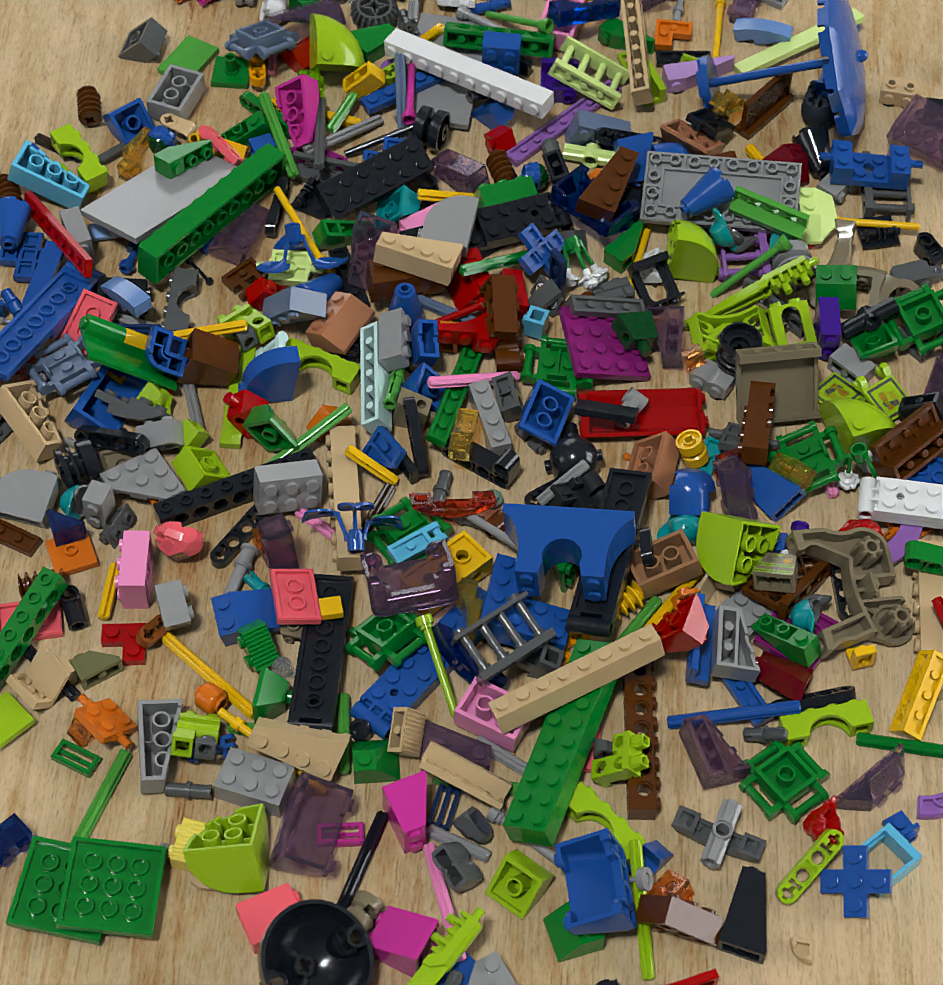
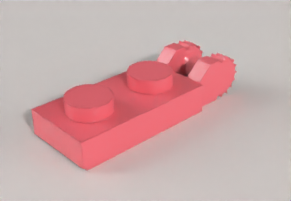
(220, 145)

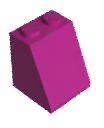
(406, 809)
(403, 939)

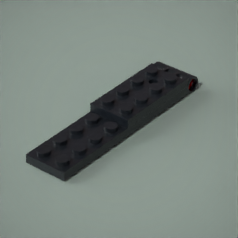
(502, 222)
(626, 492)
(321, 660)

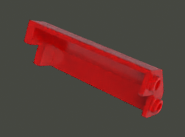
(666, 410)

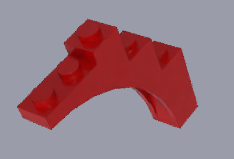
(474, 331)

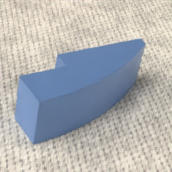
(761, 30)
(127, 295)

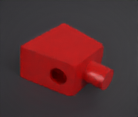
(240, 406)

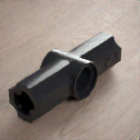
(869, 317)

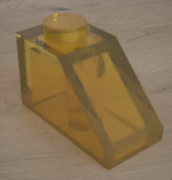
(792, 470)

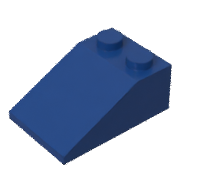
(545, 412)
(241, 608)

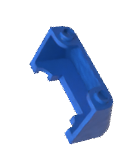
(92, 410)
(596, 884)

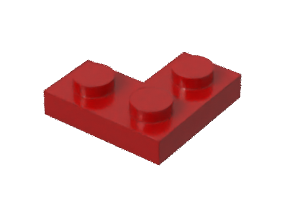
(124, 636)

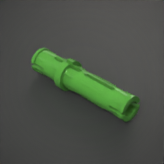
(395, 380)

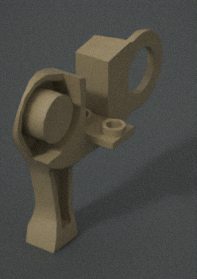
(867, 277)

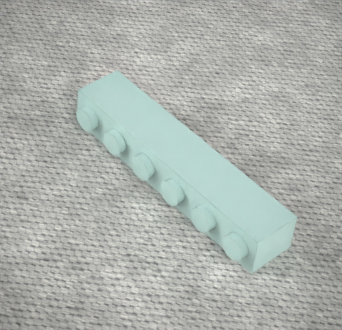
(373, 381)

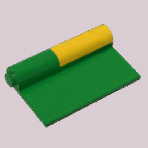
(120, 349)

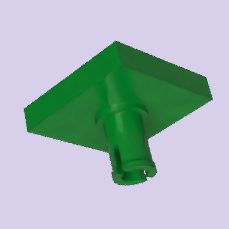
(230, 72)

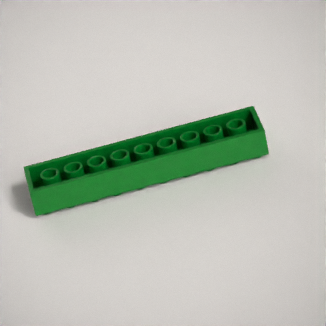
(210, 213)
(557, 762)

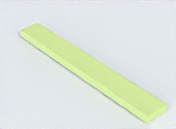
(786, 49)

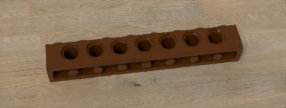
(640, 806)

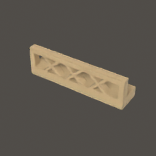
(465, 775)

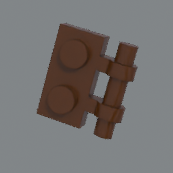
(241, 276)

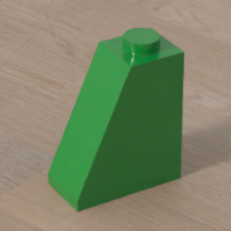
(372, 41)

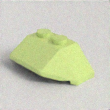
(821, 211)

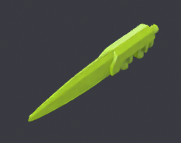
(763, 288)
(449, 947)

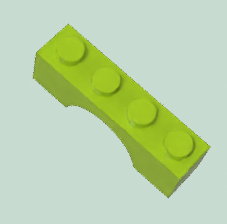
(69, 142)
(344, 374)
(193, 432)
(850, 717)
(588, 807)

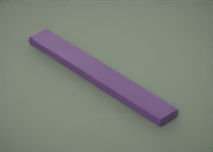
(553, 129)

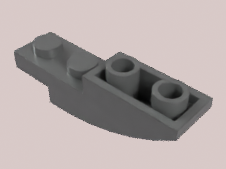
(131, 409)

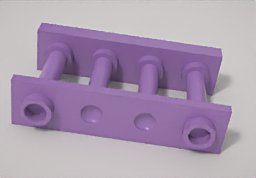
(762, 247)

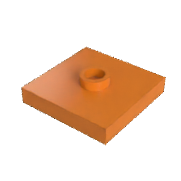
(72, 556)

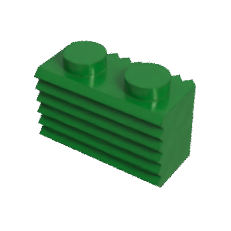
(257, 645)

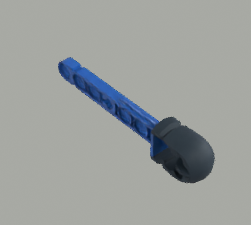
(822, 111)

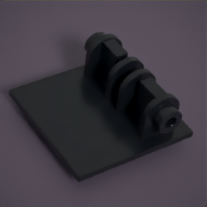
(307, 201)
(878, 237)

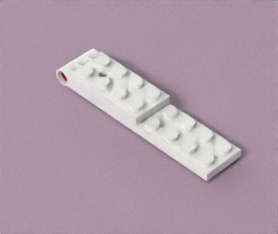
(901, 502)

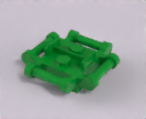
(921, 318)
(553, 366)
(814, 453)
(411, 522)
(384, 638)
(785, 780)

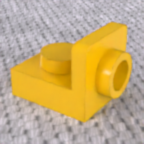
(861, 656)

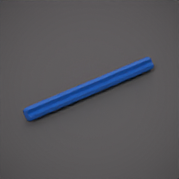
(740, 713)

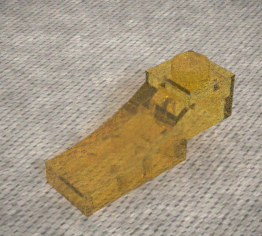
(726, 103)
(132, 155)
(463, 434)
(468, 603)

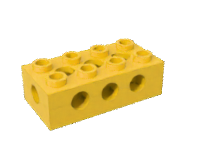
(469, 559)

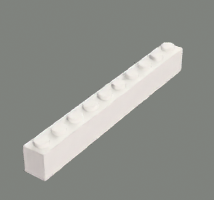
(470, 73)

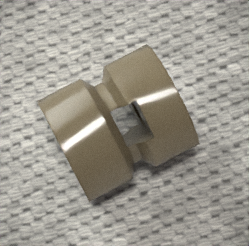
(366, 908)

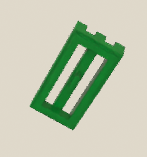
(71, 765)

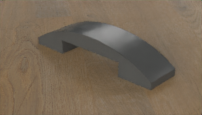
(697, 829)

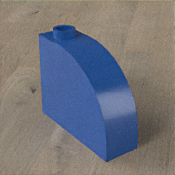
(272, 374)

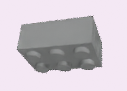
(176, 92)
(287, 486)
(255, 780)

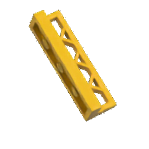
(921, 695)

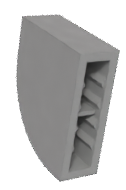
(451, 221)
(28, 495)

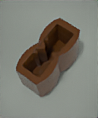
(508, 355)

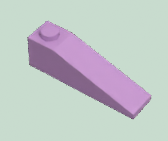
(682, 75)

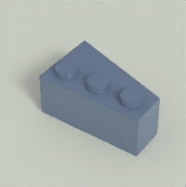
(294, 306)

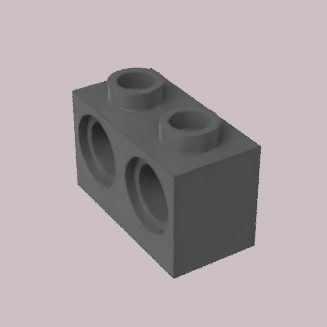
(508, 396)

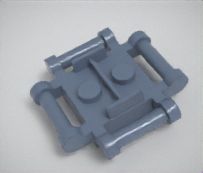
(262, 39)
(62, 368)

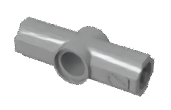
(717, 844)

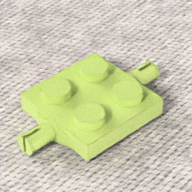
(299, 271)

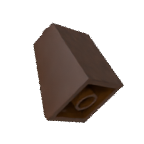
(210, 359)

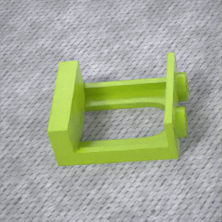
(775, 315)

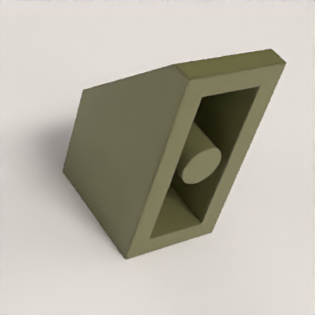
(95, 667)

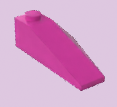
(299, 105)

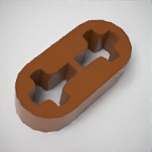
(150, 627)

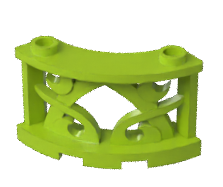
(712, 326)

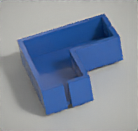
(502, 586)

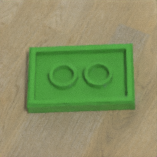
(190, 54)

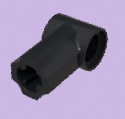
(73, 609)

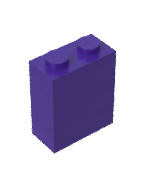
(827, 325)

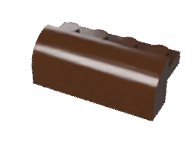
(909, 444)

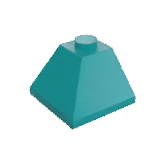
(398, 205)

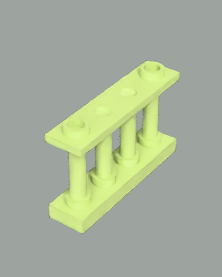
(584, 83)

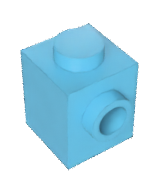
(535, 322)

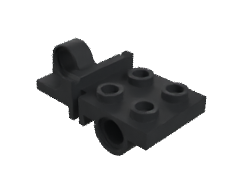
(579, 492)

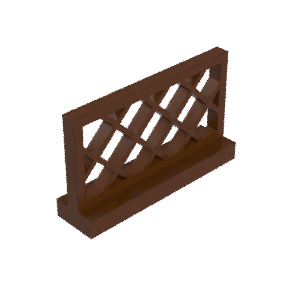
(765, 105)
(812, 578)

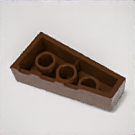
(606, 190)
(757, 423)

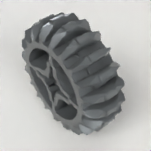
(374, 12)

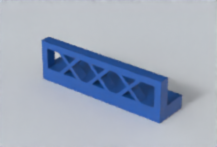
(699, 658)

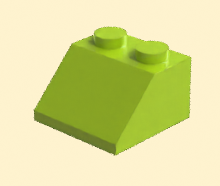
(198, 467)
(519, 883)

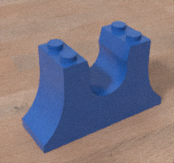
(569, 535)

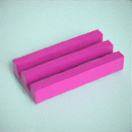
(357, 837)

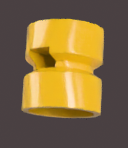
(692, 448)

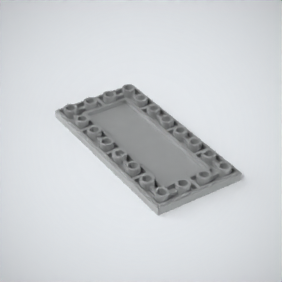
(446, 95)
(674, 174)
(152, 199)

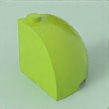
(333, 46)
(691, 252)
(855, 421)
(733, 545)
(232, 851)

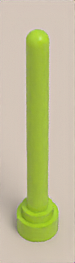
(425, 624)

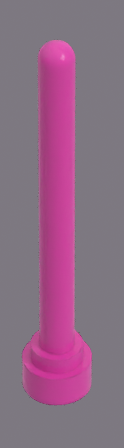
(409, 114)

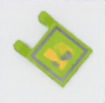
(837, 387)
(885, 393)

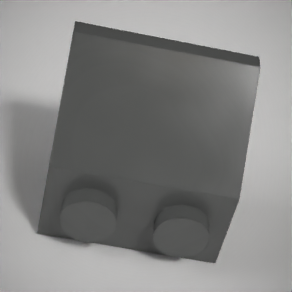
(144, 42)

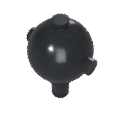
(570, 451)

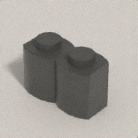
(456, 865)

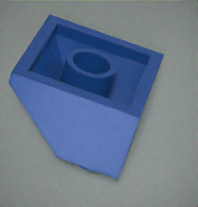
(493, 113)
(128, 120)
(418, 383)

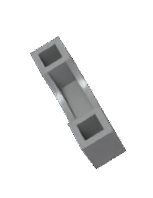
(494, 430)

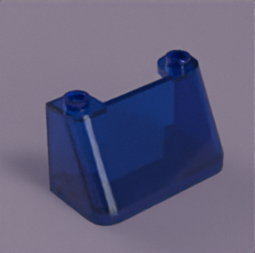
(570, 188)

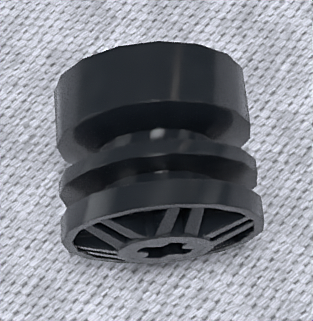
(733, 337)
(77, 464)

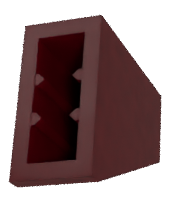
(784, 675)

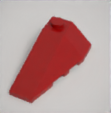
(684, 627)

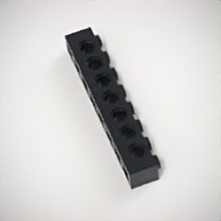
(216, 496)

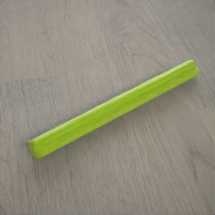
(643, 929)

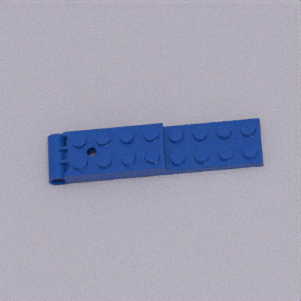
(43, 317)
(408, 683)

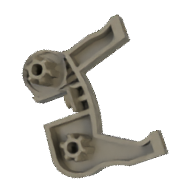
(864, 567)

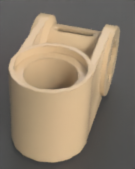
(179, 126)

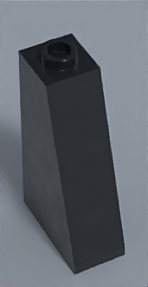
(746, 919)

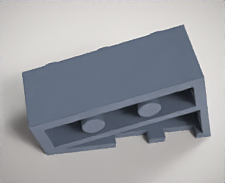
(585, 123)

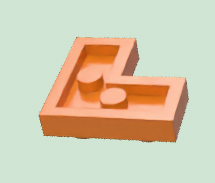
(670, 29)

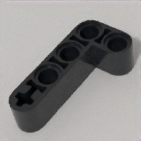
(496, 469)

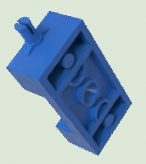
(888, 170)

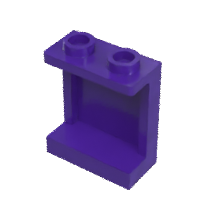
(562, 92)

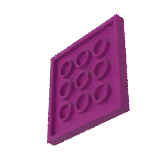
(598, 351)

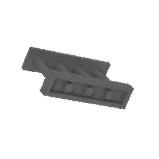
(870, 206)
(505, 660)

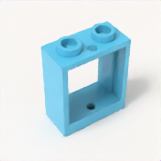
(899, 846)

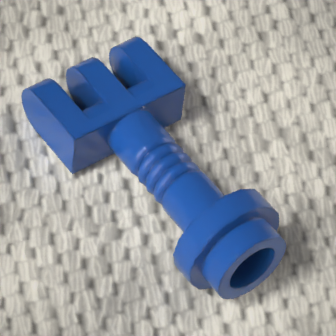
(126, 265)
(222, 747)

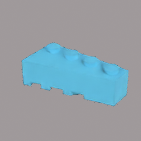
(47, 177)

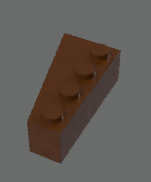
(383, 280)

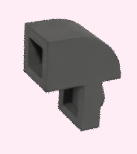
(542, 661)

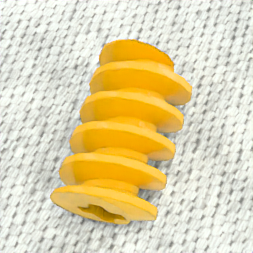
(631, 596)

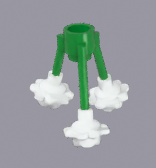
(589, 280)
(864, 461)

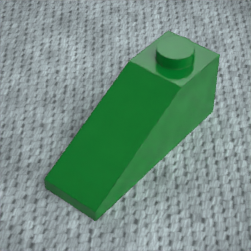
(612, 34)
(333, 233)

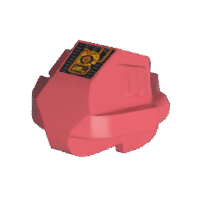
(178, 541)

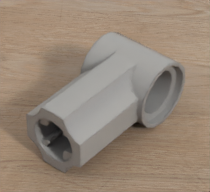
(632, 399)

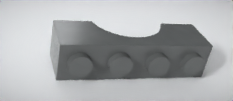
(183, 286)

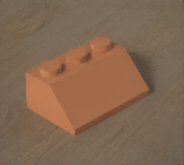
(695, 142)
(341, 324)
(658, 456)

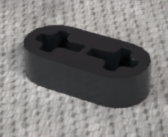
(646, 546)

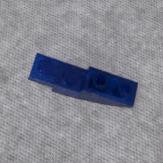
(458, 656)

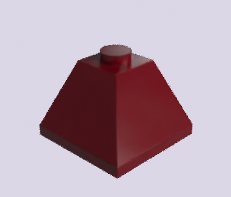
(792, 153)

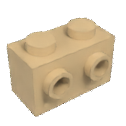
(898, 91)

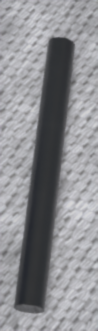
(377, 141)

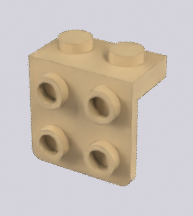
(41, 681)

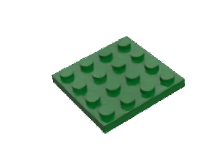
(112, 887)
(40, 891)

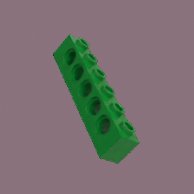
(471, 37)
(28, 619)

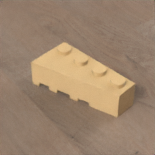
(419, 256)
(29, 419)
(299, 746)

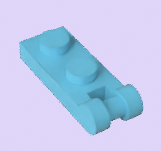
(415, 543)

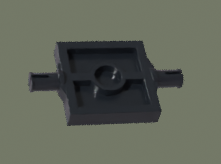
(710, 123)

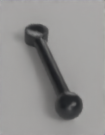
(209, 281)

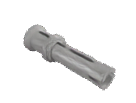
(242, 565)

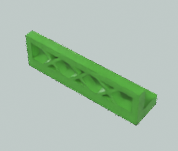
(769, 213)

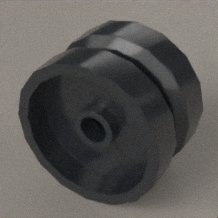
(432, 127)

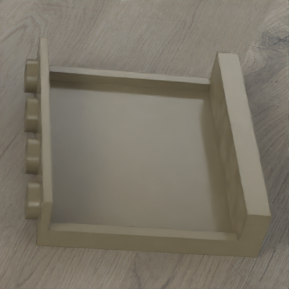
(794, 372)

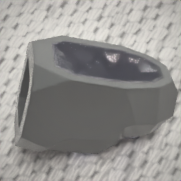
(473, 825)

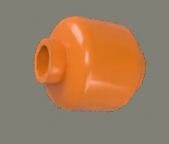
(210, 698)

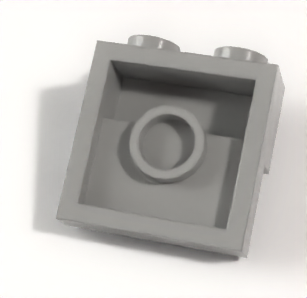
(751, 609)

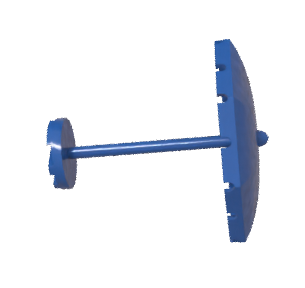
(842, 67)

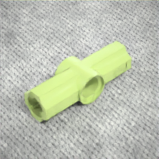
(589, 155)

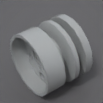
(799, 248)

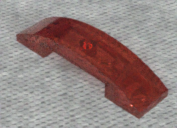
(453, 508)

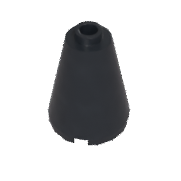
(814, 140)

